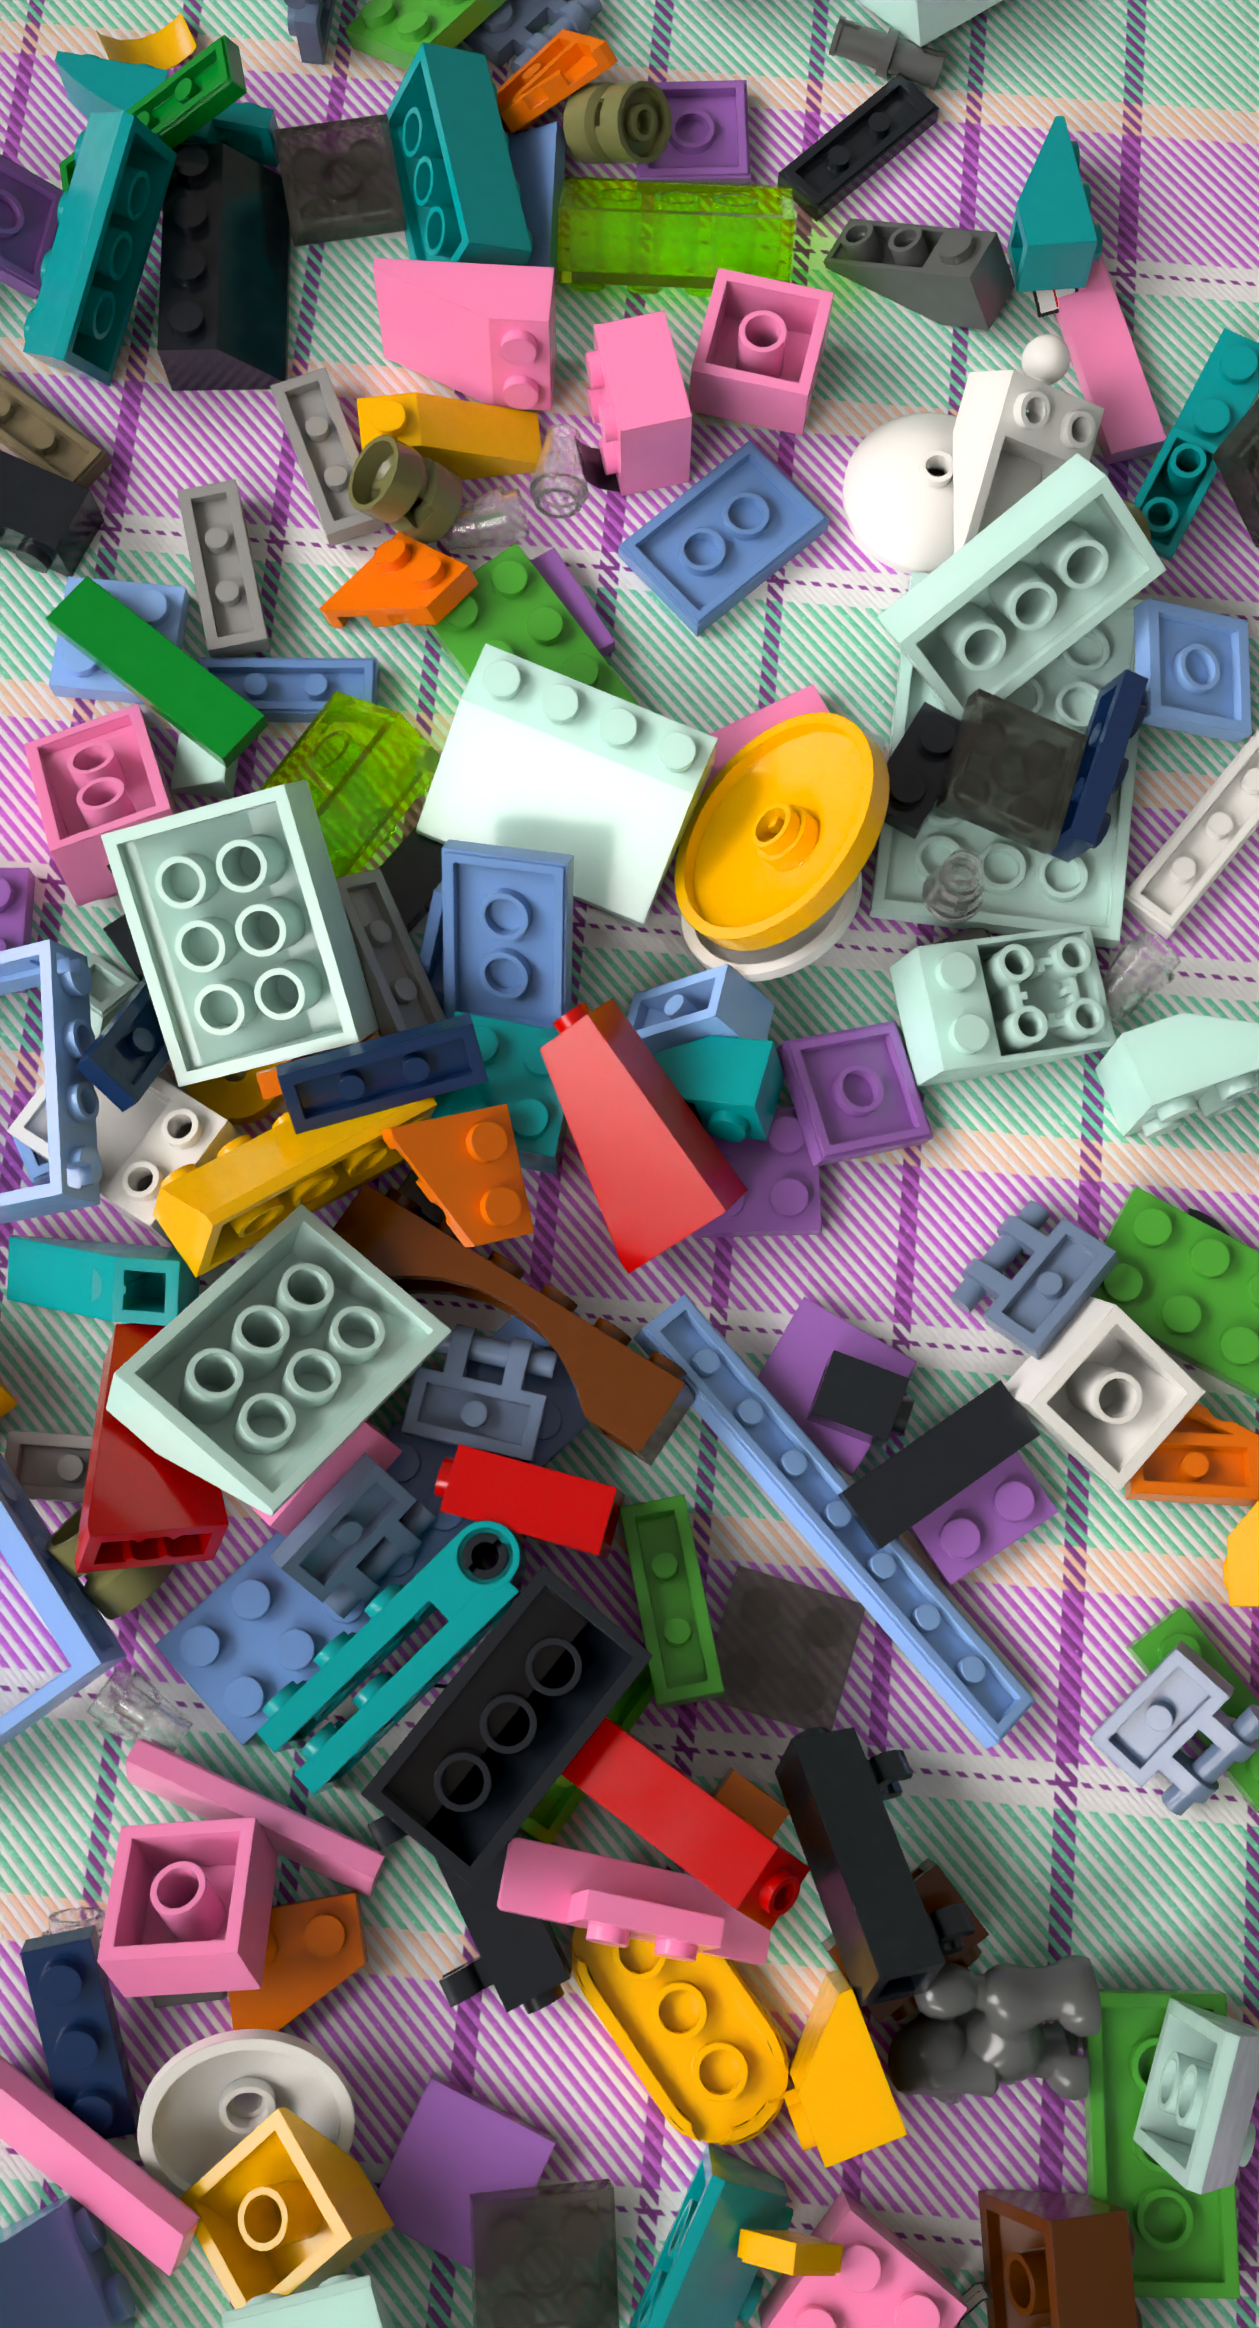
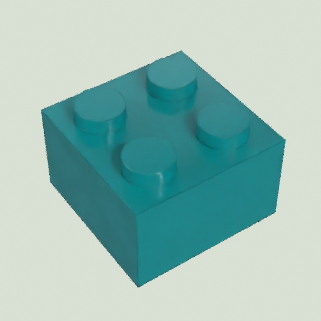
(523, 1083)

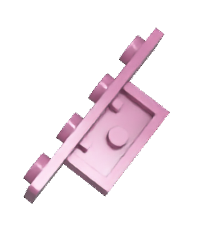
(625, 1902)

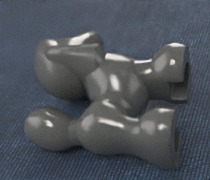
(992, 2031)

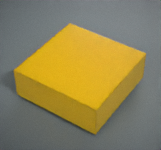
(790, 2252)

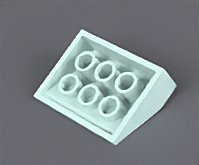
(571, 774)
(241, 933)
(275, 1364)

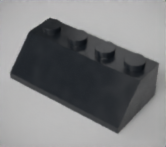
(223, 272)
(507, 1726)

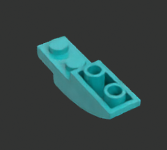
(116, 86)
(1185, 460)

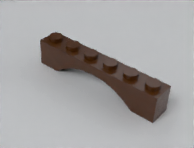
(619, 1391)

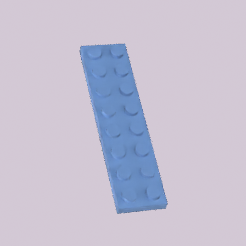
(268, 1628)

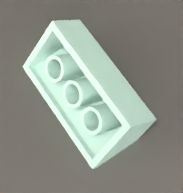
(1024, 587)

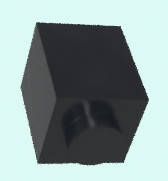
(861, 1400)

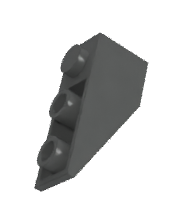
(932, 270)

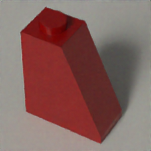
(530, 1500)

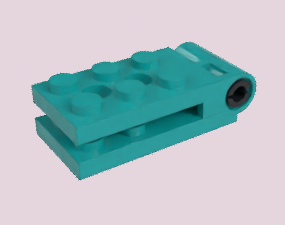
(451, 1583)

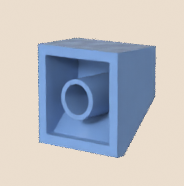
(59, 2272)

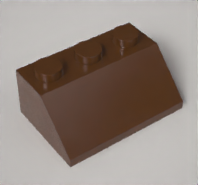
(1057, 2261)

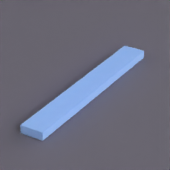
(807, 1492)

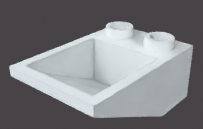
(1009, 451)
(139, 1144)

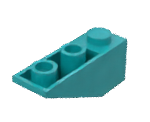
(1052, 223)
(727, 1083)
(101, 1279)

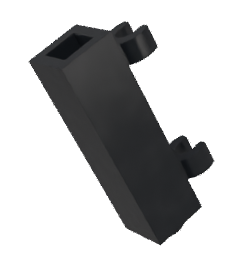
(860, 1868)
(514, 1949)

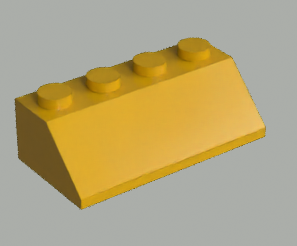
(261, 1180)

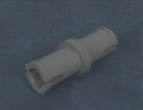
(887, 53)

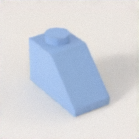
(700, 1006)

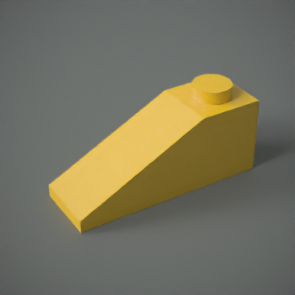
(458, 433)

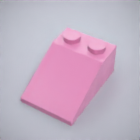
(472, 327)
(94, 784)

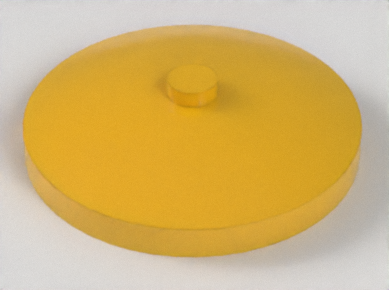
(782, 831)

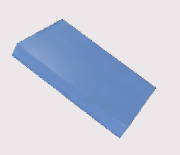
(723, 538)
(507, 932)

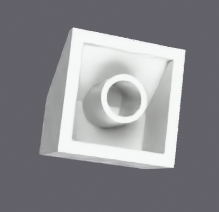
(1105, 1392)

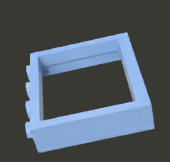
(69, 1094)
(60, 1603)

